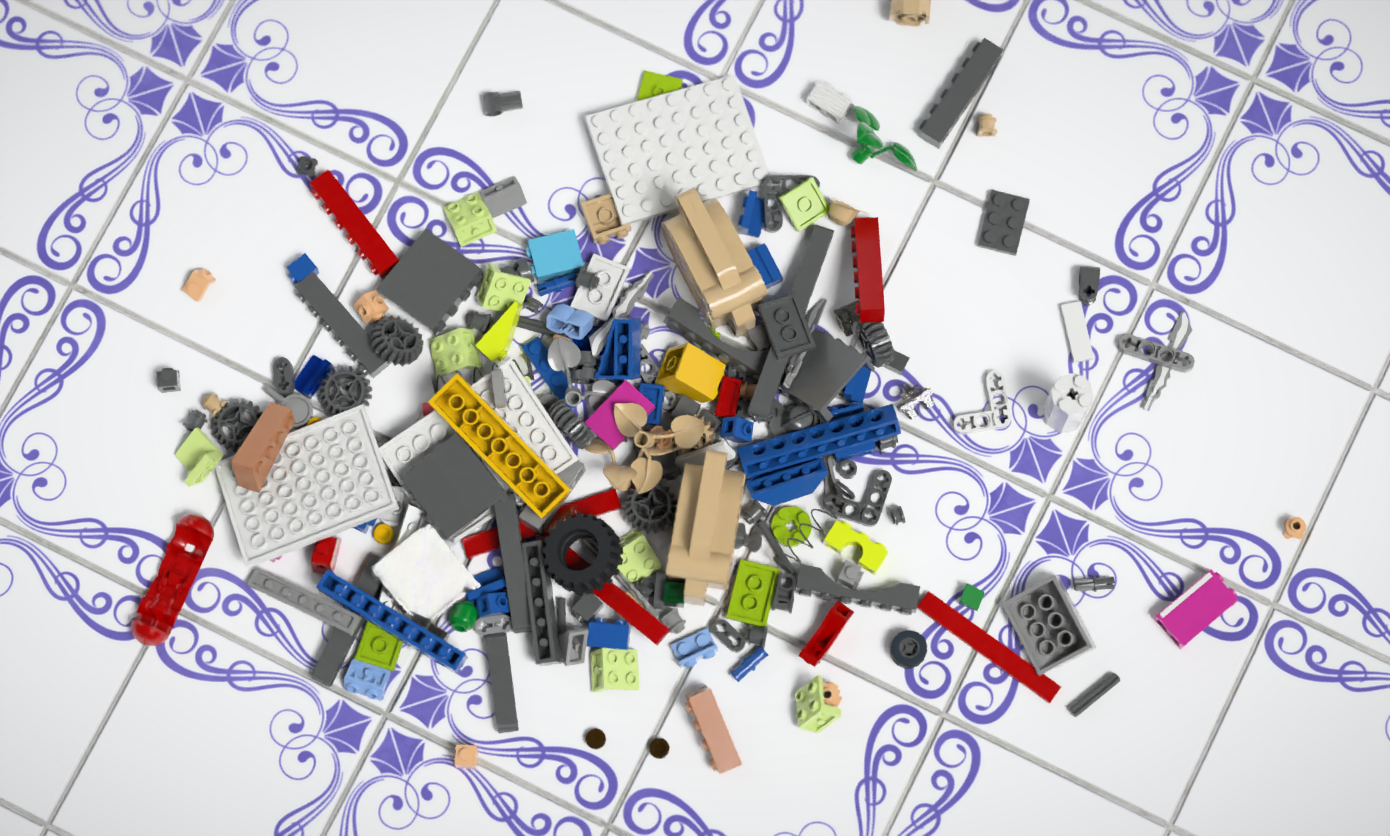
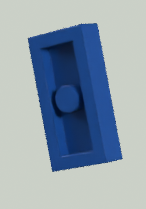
(490, 581)

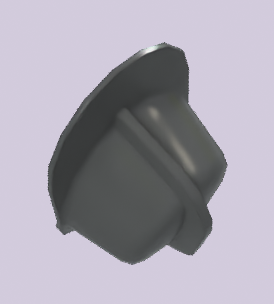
(792, 419)

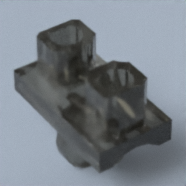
(908, 406)

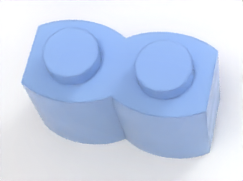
(569, 321)

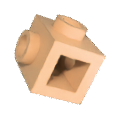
(371, 307)
(832, 688)

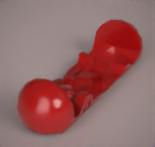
(175, 577)

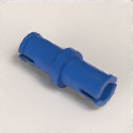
(557, 284)
(749, 664)

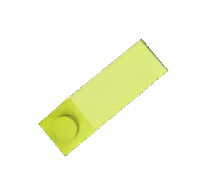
(500, 336)

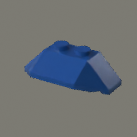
(787, 482)

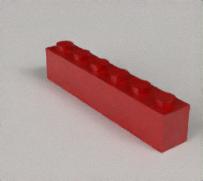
(354, 223)
(869, 269)

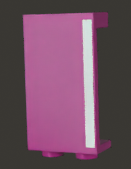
(1196, 608)

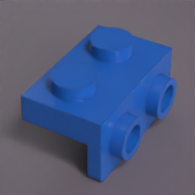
(752, 220)
(857, 386)

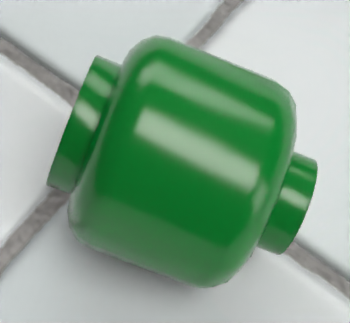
(463, 616)

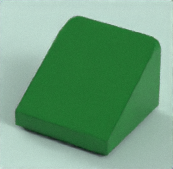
(971, 597)

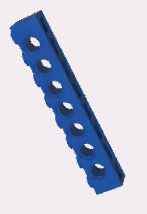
(819, 440)
(392, 622)

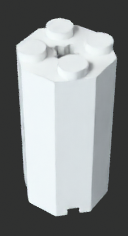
(1068, 402)

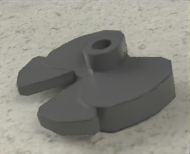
(753, 541)

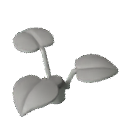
(567, 354)

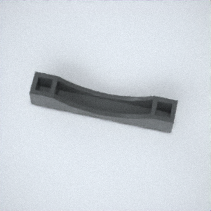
(686, 320)
(899, 597)

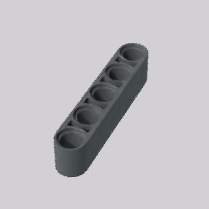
(502, 683)

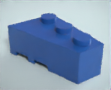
(622, 350)

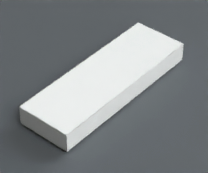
(1077, 332)
(698, 456)

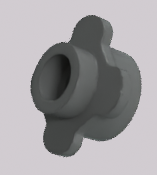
(303, 161)
(645, 587)

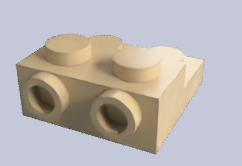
(603, 220)

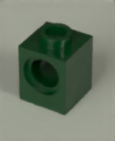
(674, 594)

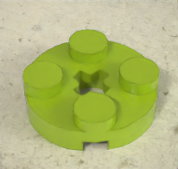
(785, 516)

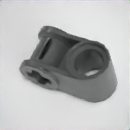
(1088, 282)
(784, 595)

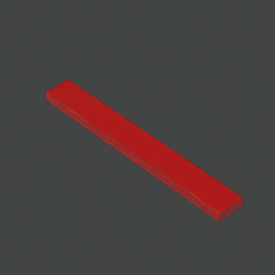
(595, 505)
(622, 603)
(988, 647)

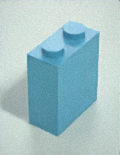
(554, 255)

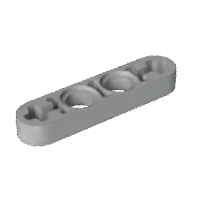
(1155, 356)
(651, 377)

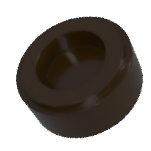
(595, 739)
(659, 748)

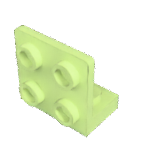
(470, 219)
(501, 289)
(454, 351)
(198, 456)
(638, 557)
(614, 669)
(811, 711)

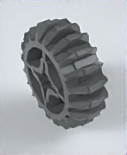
(876, 342)
(394, 345)
(351, 386)
(230, 423)
(571, 425)
(669, 508)

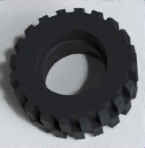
(564, 536)

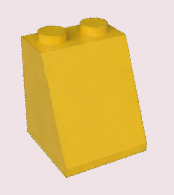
(691, 373)

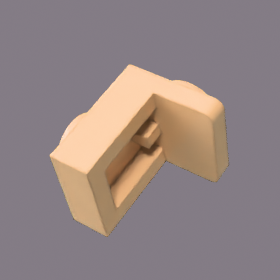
(198, 283)

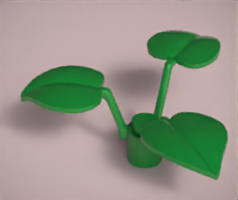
(869, 140)

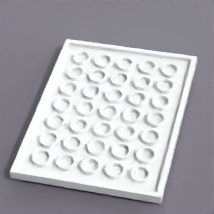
(675, 144)
(522, 413)
(318, 486)

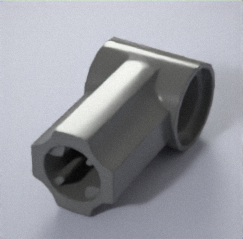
(497, 103)

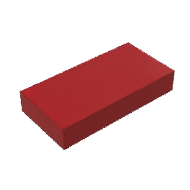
(728, 397)

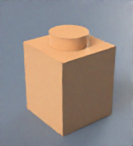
(466, 756)

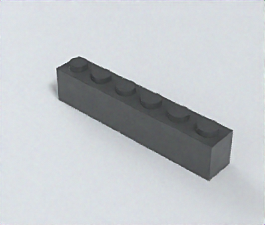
(961, 93)
(341, 323)
(541, 605)

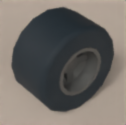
(908, 649)

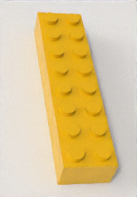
(500, 446)

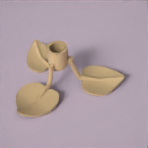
(631, 418)
(617, 475)

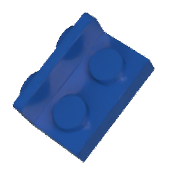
(655, 395)

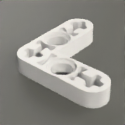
(991, 416)

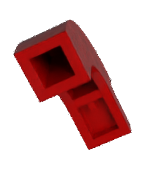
(826, 634)

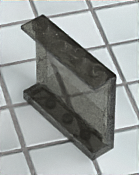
(423, 575)

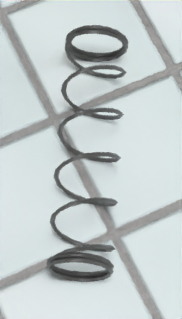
(530, 373)
(786, 566)

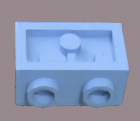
(694, 648)
(366, 679)

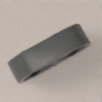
(279, 376)
(659, 590)
(731, 632)

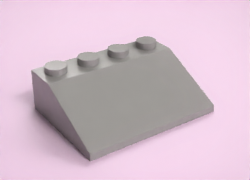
(1048, 625)

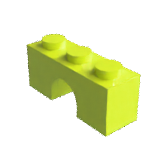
(842, 536)

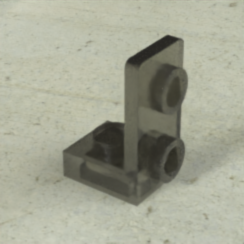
(846, 317)

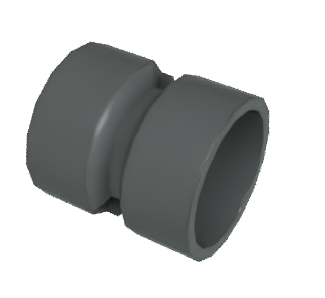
(519, 268)
(584, 371)

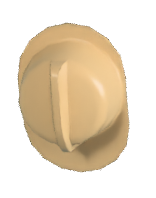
(841, 212)

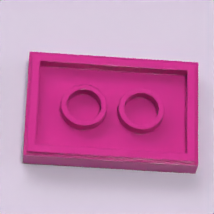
(603, 421)

